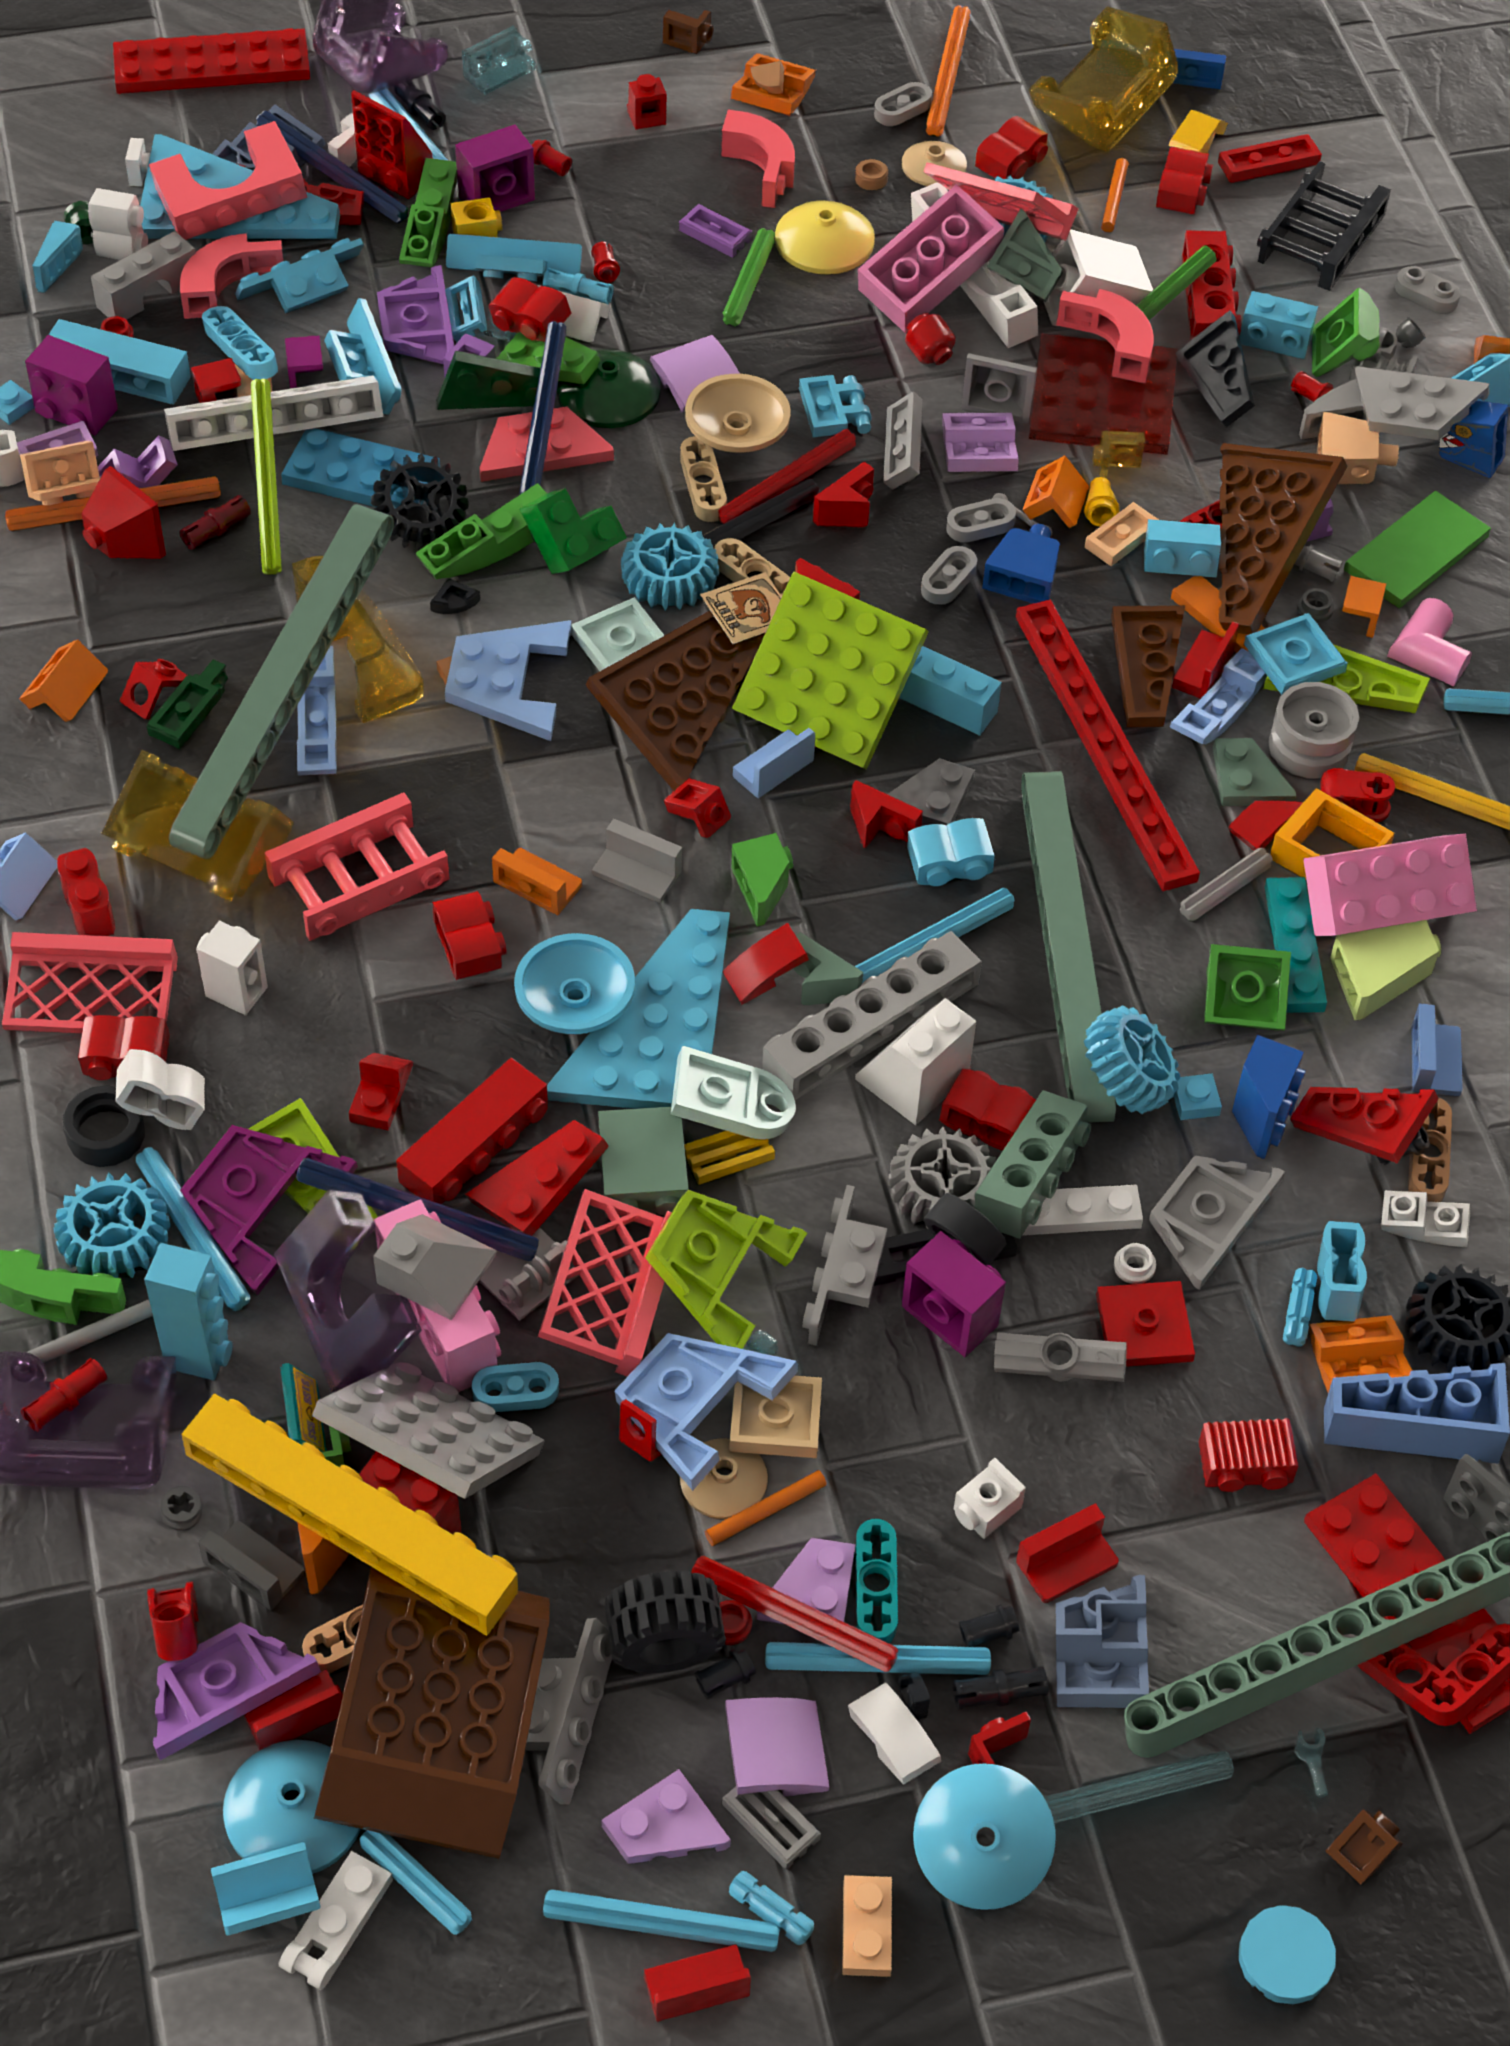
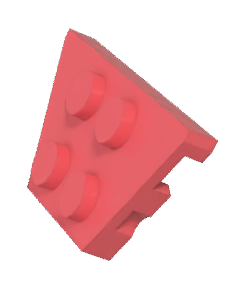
(569, 445)

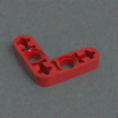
(1446, 1683)

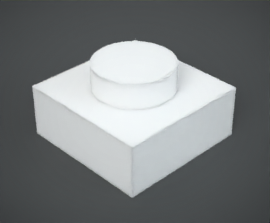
(136, 162)

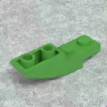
(430, 214)
(480, 542)
(55, 1292)

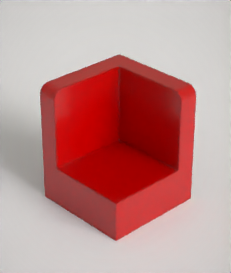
(214, 378)

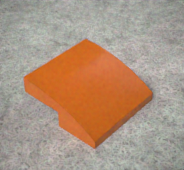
(796, 84)
(1359, 1348)

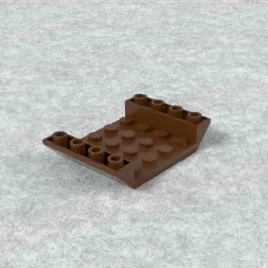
(434, 1720)

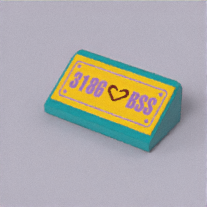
(300, 1400)

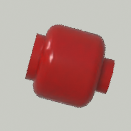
(930, 339)

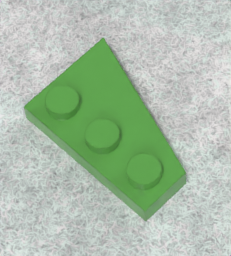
(577, 360)

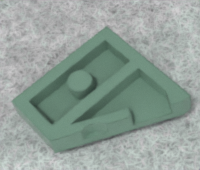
(1026, 259)
(1247, 774)

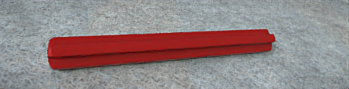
(789, 475)
(798, 1615)

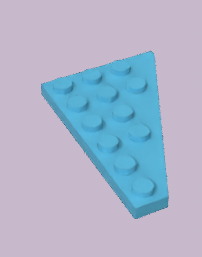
(302, 219)
(671, 1008)

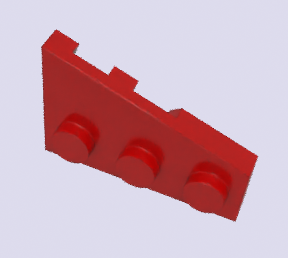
(1365, 1121)
(540, 1179)

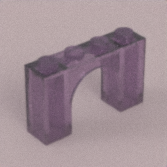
(313, 1271)

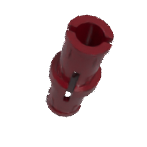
(215, 522)

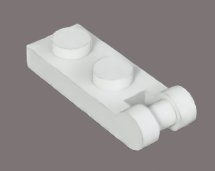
(339, 1920)

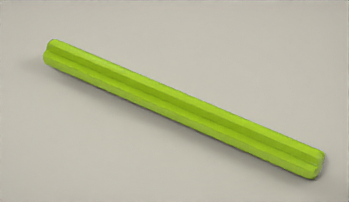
(266, 477)

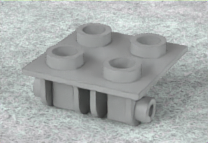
(522, 1283)

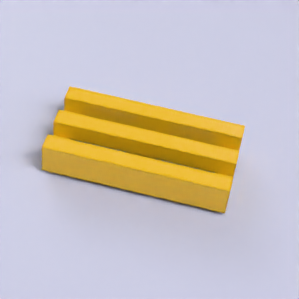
(723, 1147)

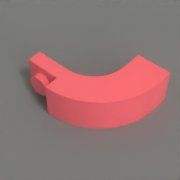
(766, 145)
(220, 265)
(1118, 323)

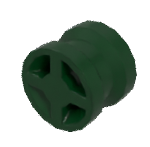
(78, 214)

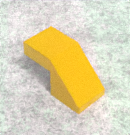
(1197, 132)

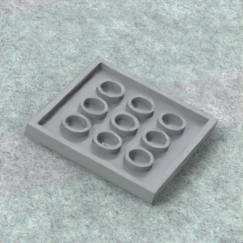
(430, 1428)

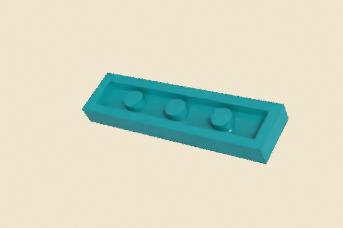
(1294, 932)

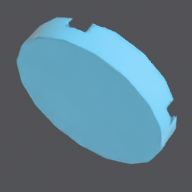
(1287, 1954)

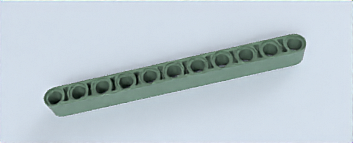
(281, 682)
(1065, 935)
(1324, 1637)

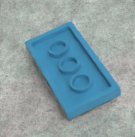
(343, 466)

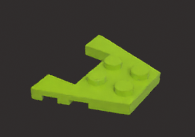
(702, 1252)

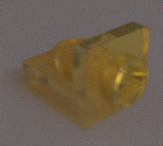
(1118, 450)

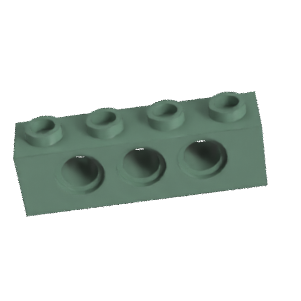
(1033, 1163)

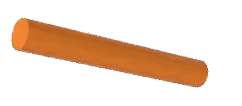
(1114, 195)
(765, 1508)

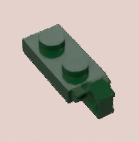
(188, 705)

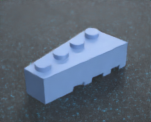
(1422, 1413)

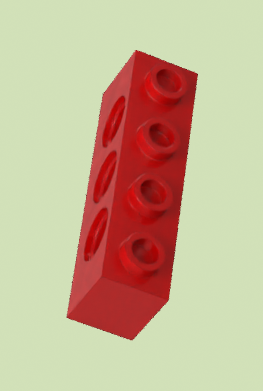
(1212, 291)

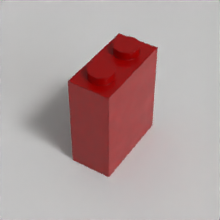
(414, 1491)

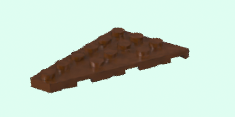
(1267, 516)
(675, 692)

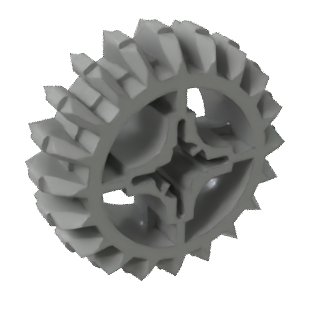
(918, 1166)

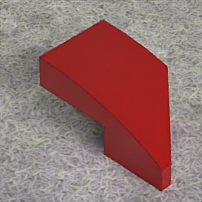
(1261, 821)

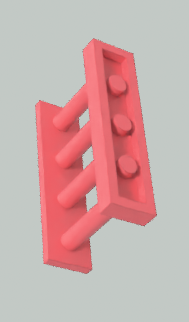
(343, 838)

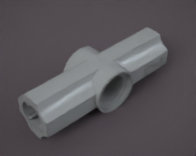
(1089, 1357)

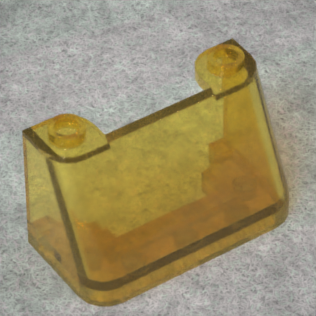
(1114, 82)
(382, 666)
(152, 803)

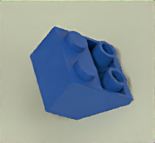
(1267, 1092)

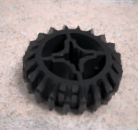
(438, 485)
(1457, 1332)

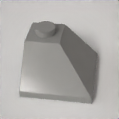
(998, 387)
(431, 1264)

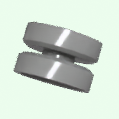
(1313, 729)

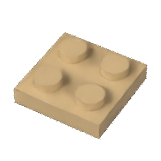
(778, 1426)

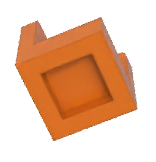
(1364, 599)

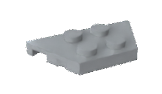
(1415, 402)
(1210, 1211)

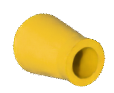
(1101, 502)

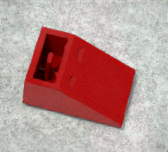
(387, 146)

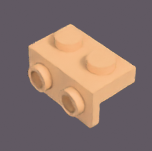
(61, 472)

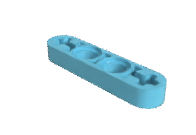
(239, 342)

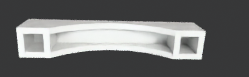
(1000, 302)

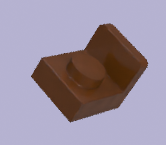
(687, 32)
(1365, 1844)

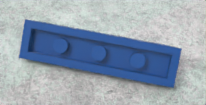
(1199, 69)

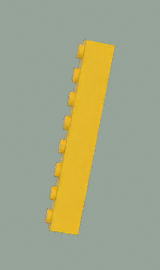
(351, 1513)

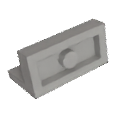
(639, 861)

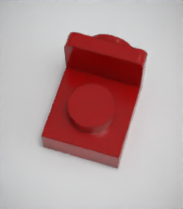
(700, 803)

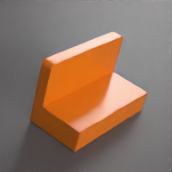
(1057, 488)
(66, 680)
(535, 879)

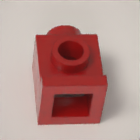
(644, 95)

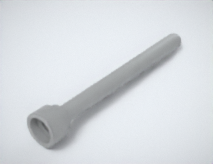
(93, 1332)

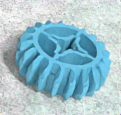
(669, 566)
(1132, 1059)
(109, 1213)

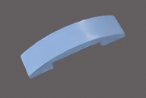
(1223, 702)
(318, 722)

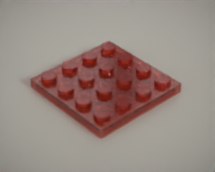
(1081, 398)

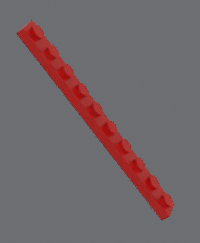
(1107, 746)

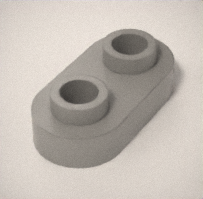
(902, 104)
(1427, 289)
(980, 520)
(944, 580)

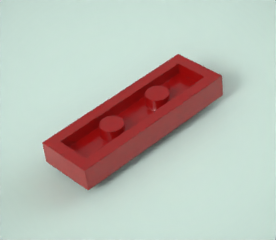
(1269, 158)

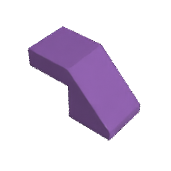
(146, 470)

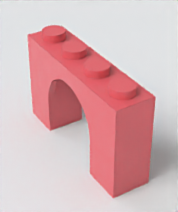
(204, 209)

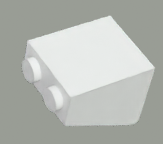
(1097, 264)
(922, 1062)

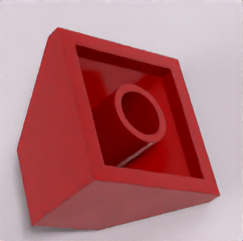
(122, 519)

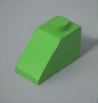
(761, 873)

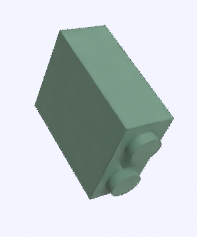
(643, 1158)

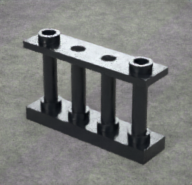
(1343, 246)

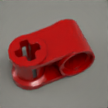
(1357, 791)
(174, 1621)

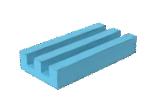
(477, 306)

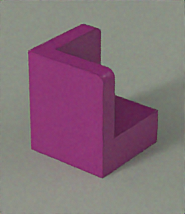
(303, 356)

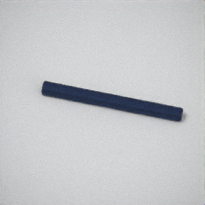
(338, 170)
(543, 406)
(390, 1199)

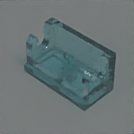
(497, 60)

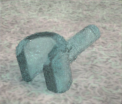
(762, 1343)
(1312, 1755)

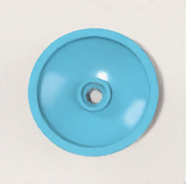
(571, 969)
(264, 1821)
(948, 1843)

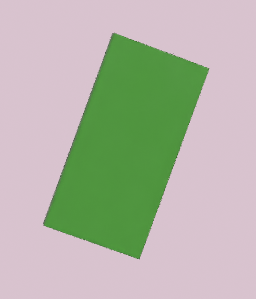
(1418, 548)

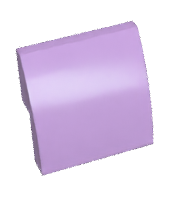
(691, 365)
(979, 442)
(776, 1746)

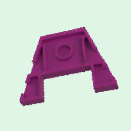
(239, 1188)

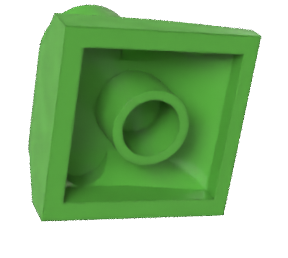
(1346, 333)
(1247, 987)

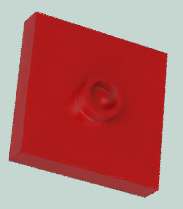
(1149, 1320)

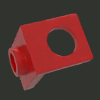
(155, 677)
(632, 1435)
(996, 1736)

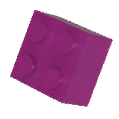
(496, 167)
(71, 384)
(953, 1293)

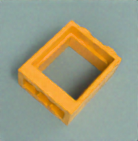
(1332, 816)

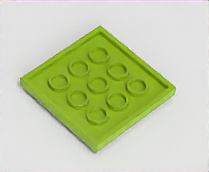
(830, 669)

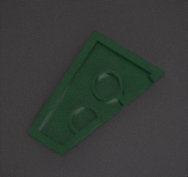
(487, 383)

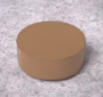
(871, 174)

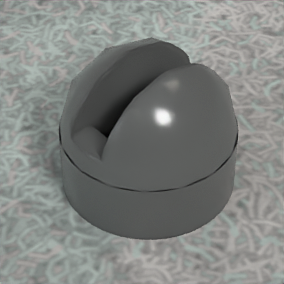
(1409, 334)

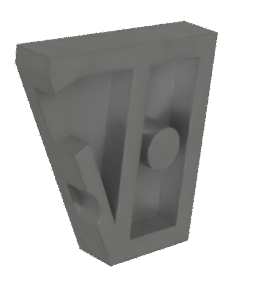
(937, 791)

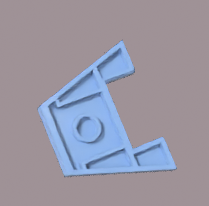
(491, 672)
(684, 1383)

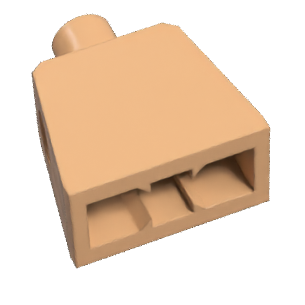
(1358, 446)

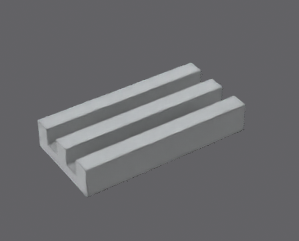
(797, 1847)

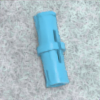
(578, 285)

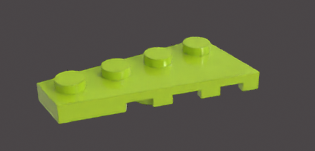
(1376, 683)
(299, 1128)

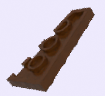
(1146, 659)

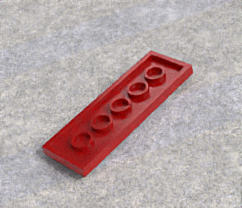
(211, 60)
(1381, 1545)

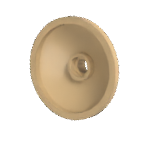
(737, 413)

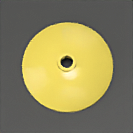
(824, 237)

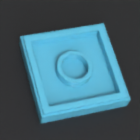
(1295, 653)

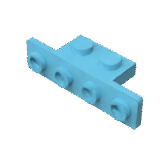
(512, 256)
(306, 280)
(364, 354)

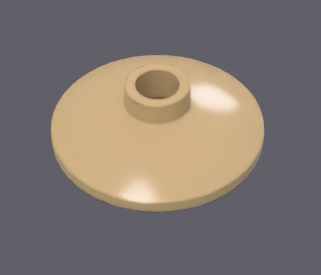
(933, 152)
(728, 1494)

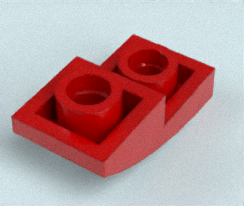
(764, 961)

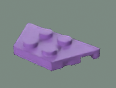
(417, 317)
(223, 1683)

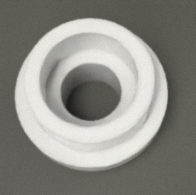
(1139, 1255)

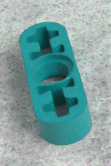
(887, 1567)

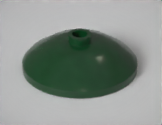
(616, 394)

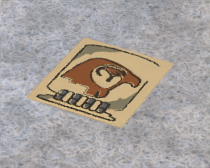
(744, 606)

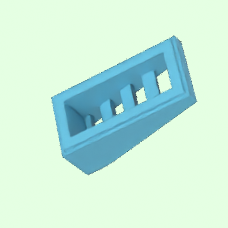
(56, 254)

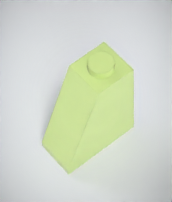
(1383, 963)

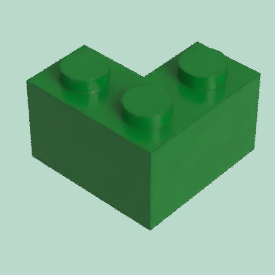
(564, 535)

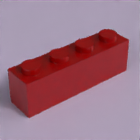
(473, 1133)

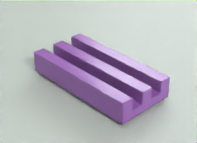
(719, 233)

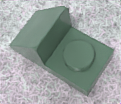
(825, 974)

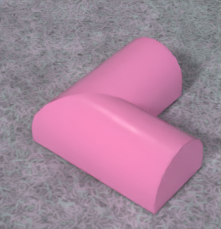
(1423, 645)

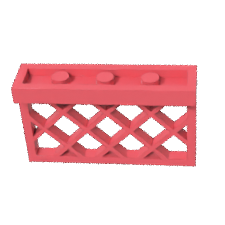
(1004, 201)
(85, 953)
(641, 1300)

